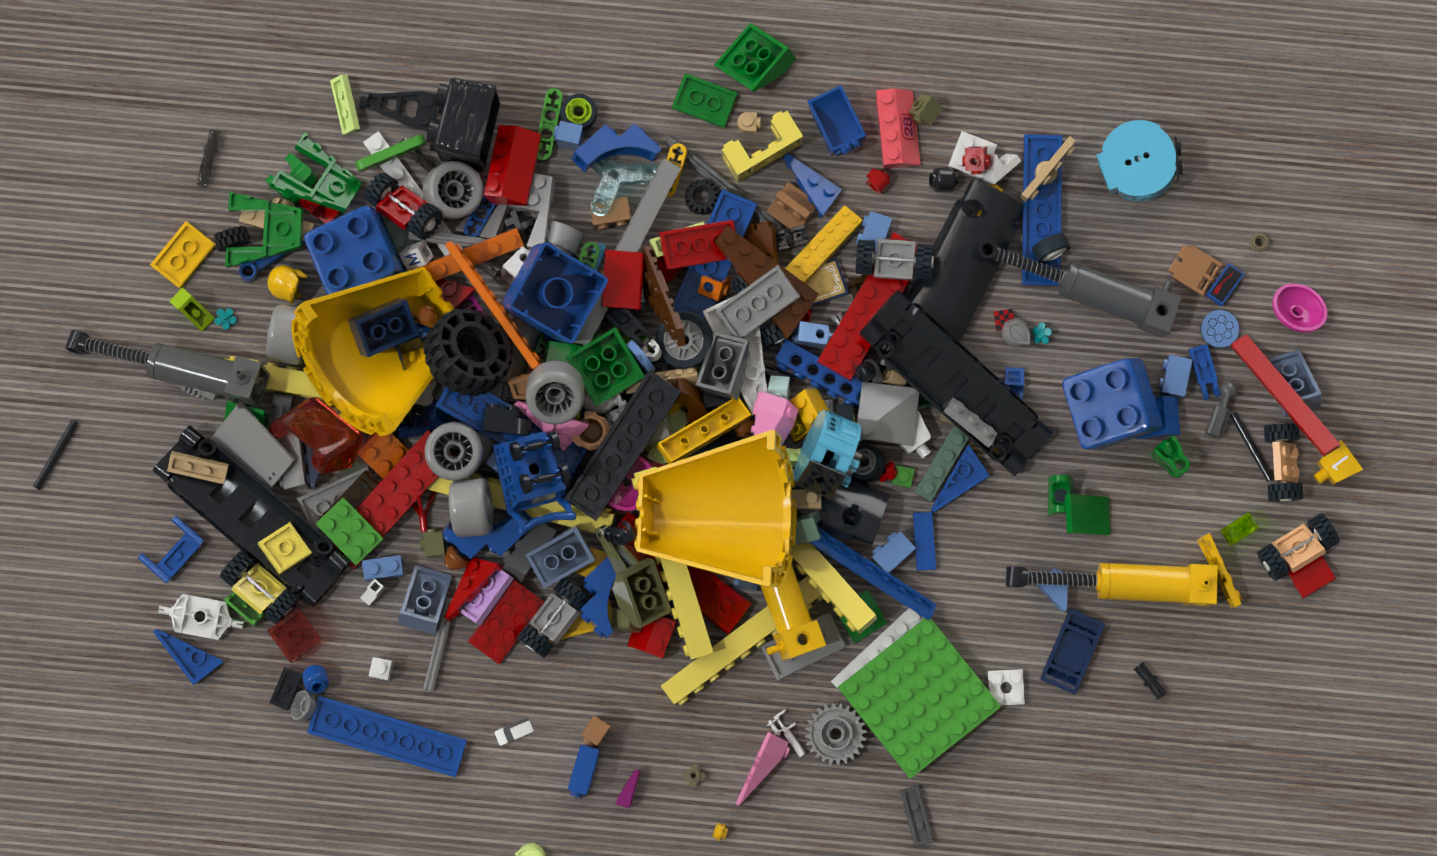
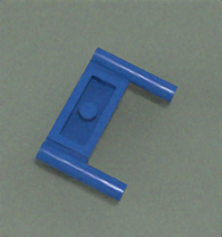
(178, 555)

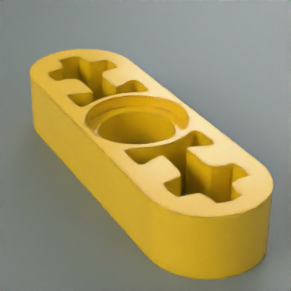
(682, 158)

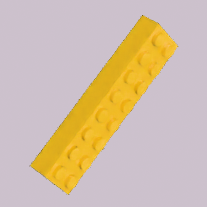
(825, 244)
(704, 431)

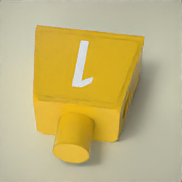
(1337, 466)

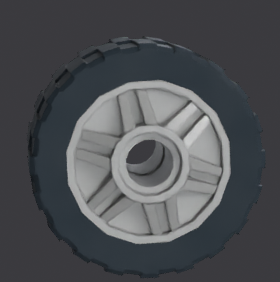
(695, 351)

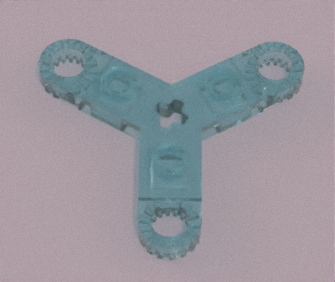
(609, 187)

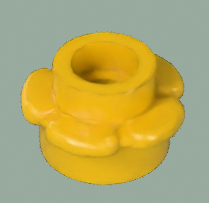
(720, 831)

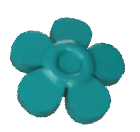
(225, 318)
(1042, 333)

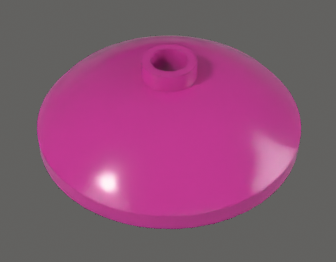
(1299, 308)
(626, 496)

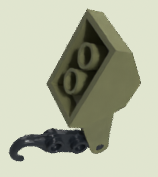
(636, 583)

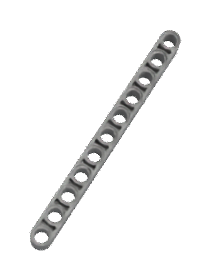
(634, 235)

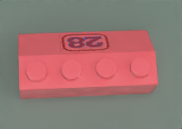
(897, 128)

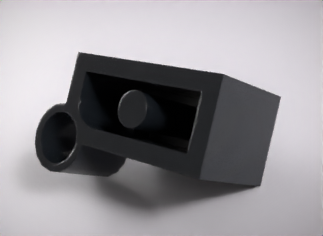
(504, 421)

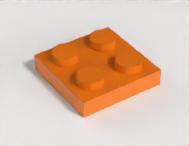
(382, 453)

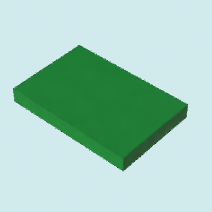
(704, 100)
(1087, 514)

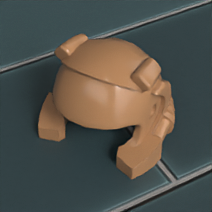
(594, 433)

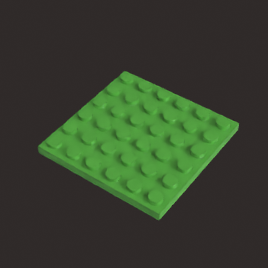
(919, 697)

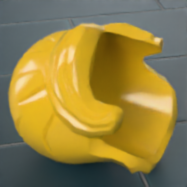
(284, 282)

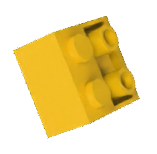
(809, 404)

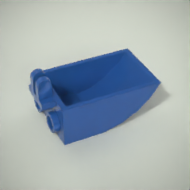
(837, 121)

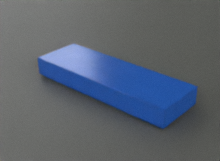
(924, 541)

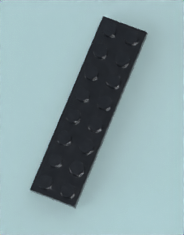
(623, 445)

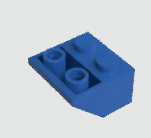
(1170, 418)

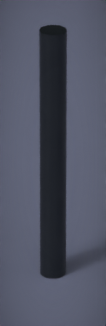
(1251, 446)
(55, 454)

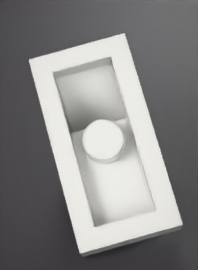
(1000, 167)

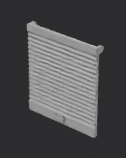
(253, 446)

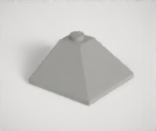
(888, 413)

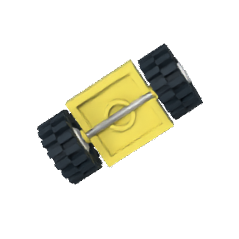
(258, 588)

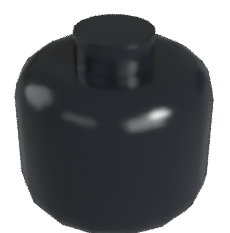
(865, 372)

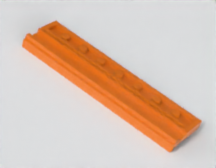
(494, 306)

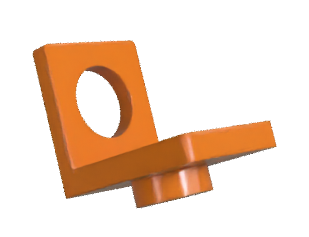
(720, 290)

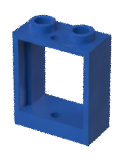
(583, 771)

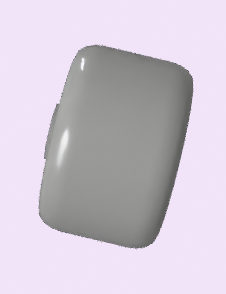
(466, 186)
(279, 336)
(555, 405)
(439, 456)
(471, 507)

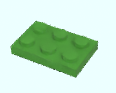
(349, 530)

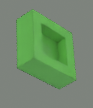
(903, 477)

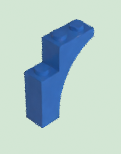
(607, 143)
(499, 540)
(595, 610)

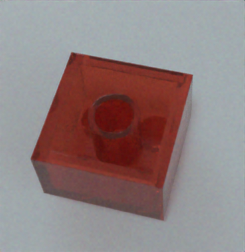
(295, 635)

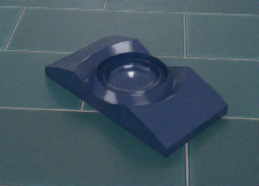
(1072, 651)

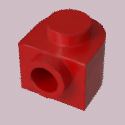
(878, 180)

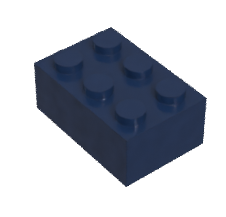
(383, 327)

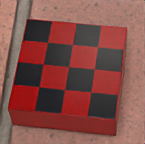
(1001, 317)

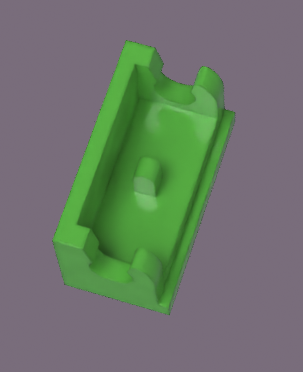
(244, 609)

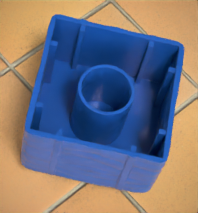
(353, 250)
(554, 292)
(1112, 404)

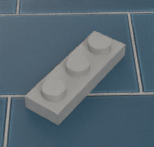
(970, 422)

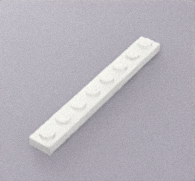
(397, 171)

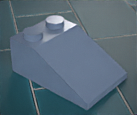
(1298, 375)
(560, 556)
(424, 599)

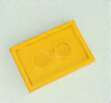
(183, 255)

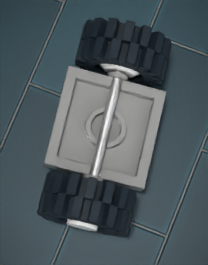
(895, 259)
(553, 618)

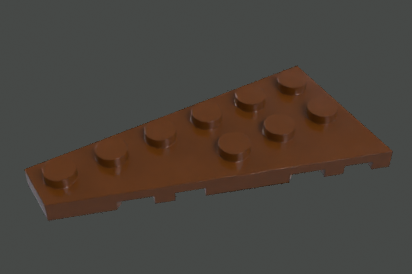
(753, 264)
(656, 293)

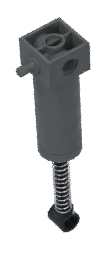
(1100, 290)
(237, 379)

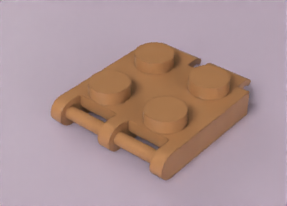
(1194, 269)

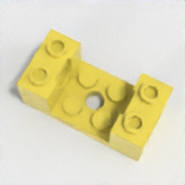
(787, 137)

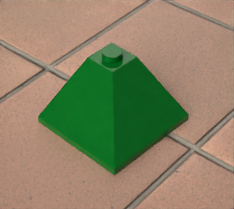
(755, 58)
(606, 366)

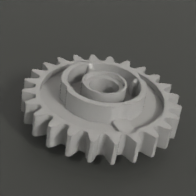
(838, 719)

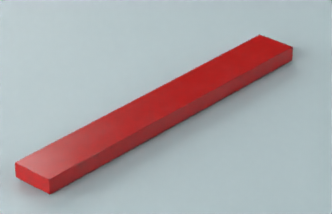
(1285, 395)

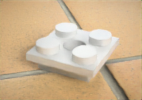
(1014, 678)

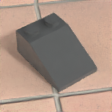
(724, 366)

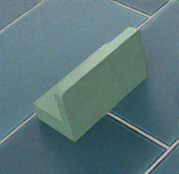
(807, 528)

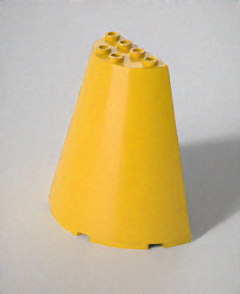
(367, 390)
(723, 510)

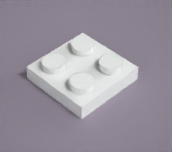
(964, 141)

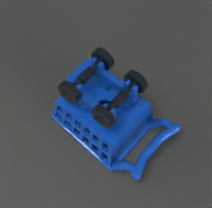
(530, 489)

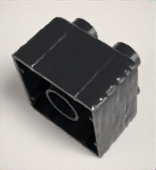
(466, 122)

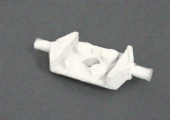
(216, 620)

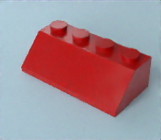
(512, 165)

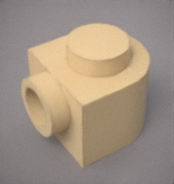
(748, 122)

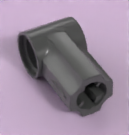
(280, 405)

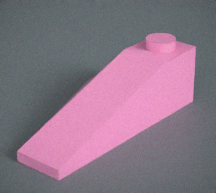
(773, 414)
(768, 757)

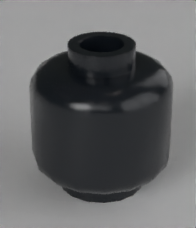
(943, 179)

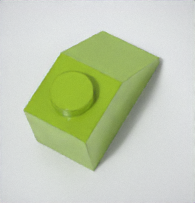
(191, 309)

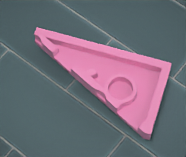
(564, 431)

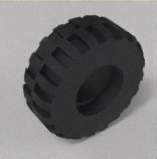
(483, 337)

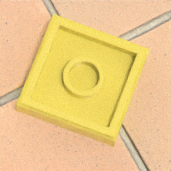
(284, 548)

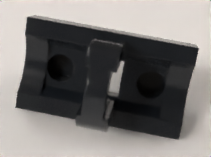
(518, 220)
(785, 242)

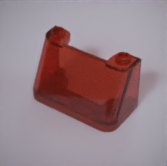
(322, 430)

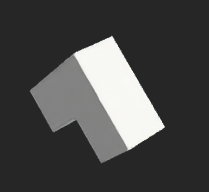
(373, 592)

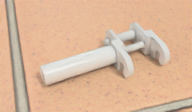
(787, 733)

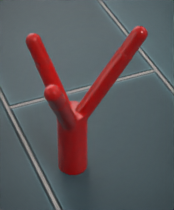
(422, 514)

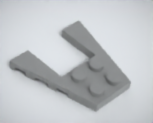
(539, 202)

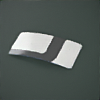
(513, 731)

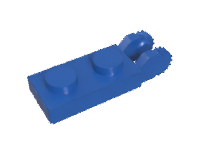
(1204, 370)

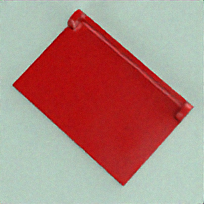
(624, 278)

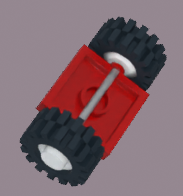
(403, 206)

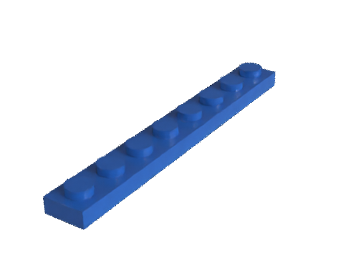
(874, 574)

